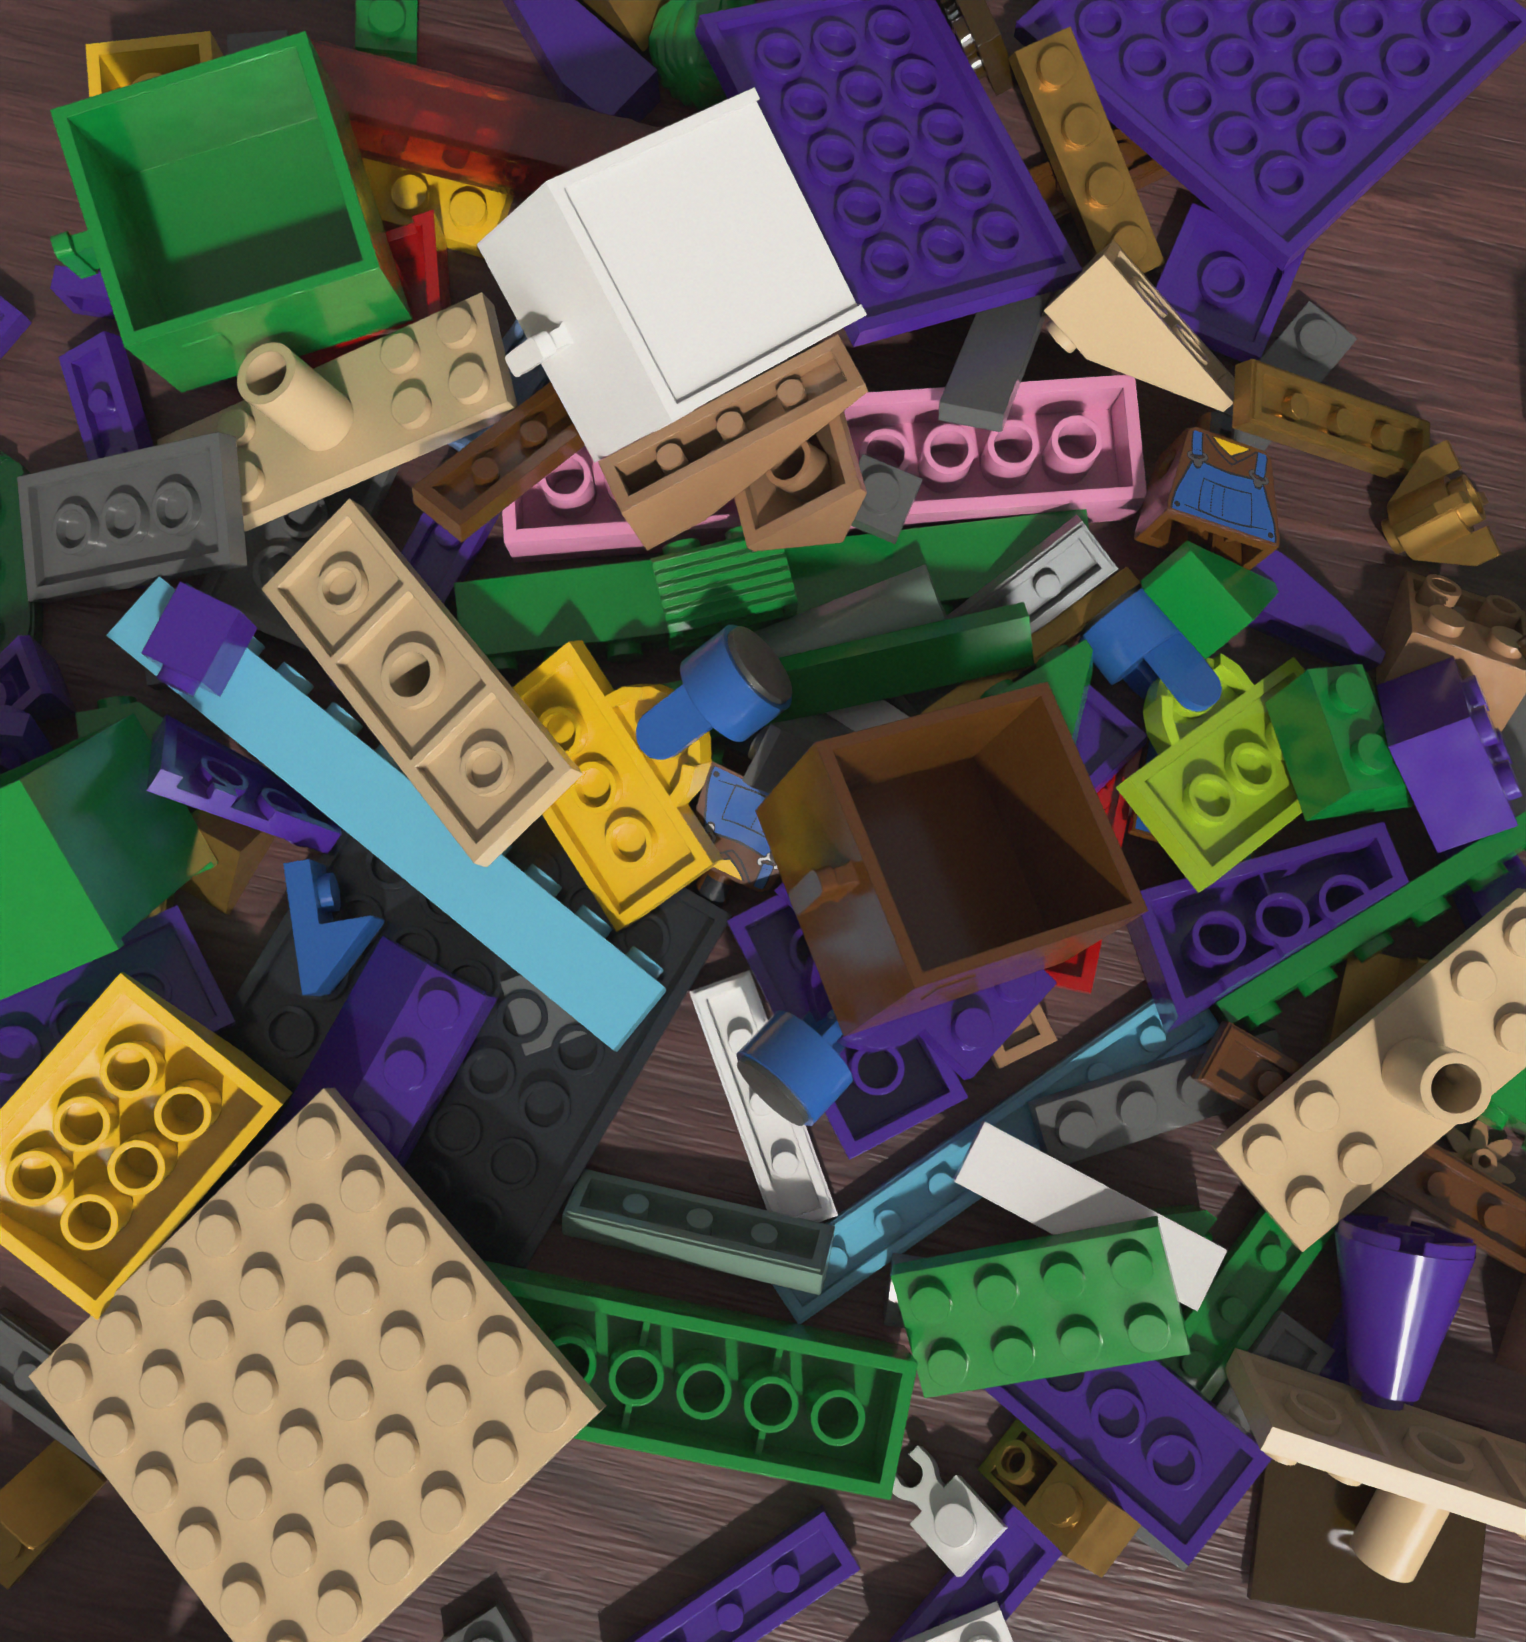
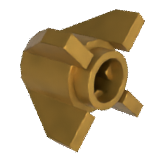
(1436, 515)

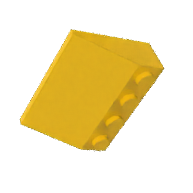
(122, 1139)

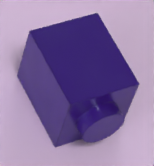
(198, 642)

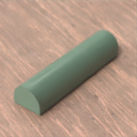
(875, 610)
(699, 1231)

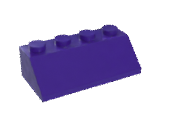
(395, 1045)

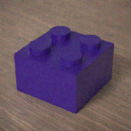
(1449, 754)

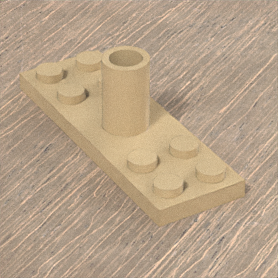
(362, 413)
(421, 684)
(1389, 1082)
(1411, 1456)

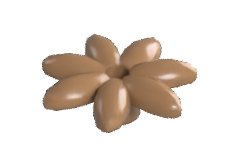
(1478, 1149)

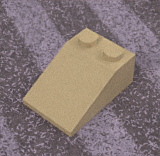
(1131, 328)

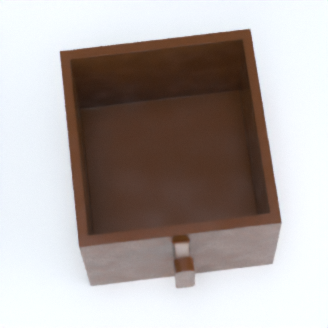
(946, 855)

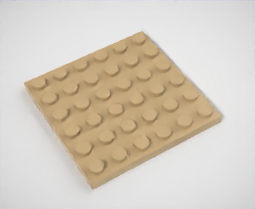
(315, 1388)

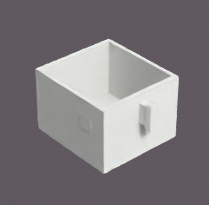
(667, 274)

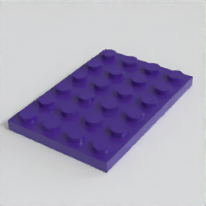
(894, 156)

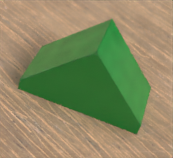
(1207, 595)

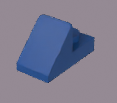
(323, 946)

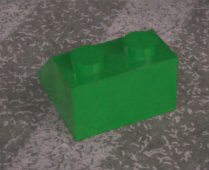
(1336, 744)

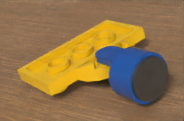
(646, 759)

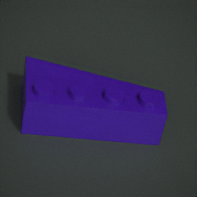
(1256, 917)

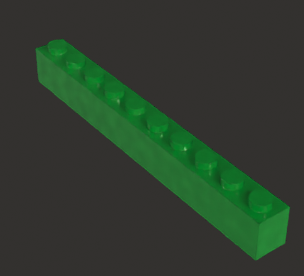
(621, 611)

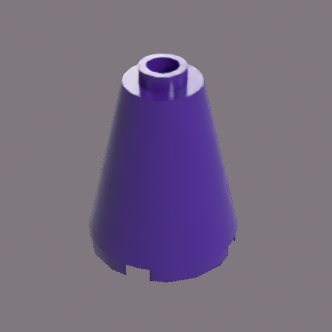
(1397, 1301)

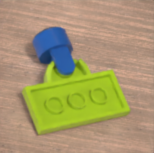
(1218, 763)

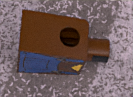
(1212, 495)
(730, 820)

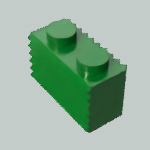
(721, 586)

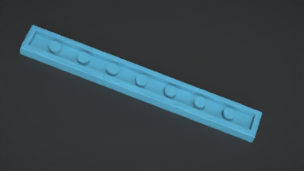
(924, 1192)

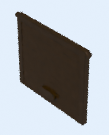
(1308, 1563)

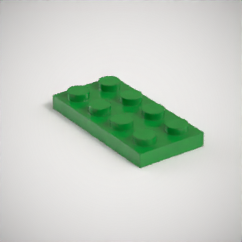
(1041, 1307)

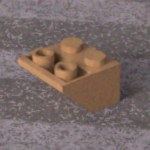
(1440, 621)

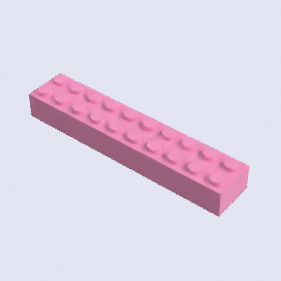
(1059, 451)

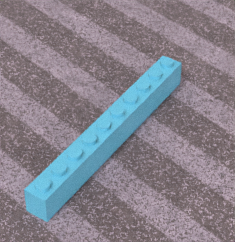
(384, 812)

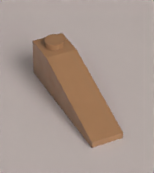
(727, 444)

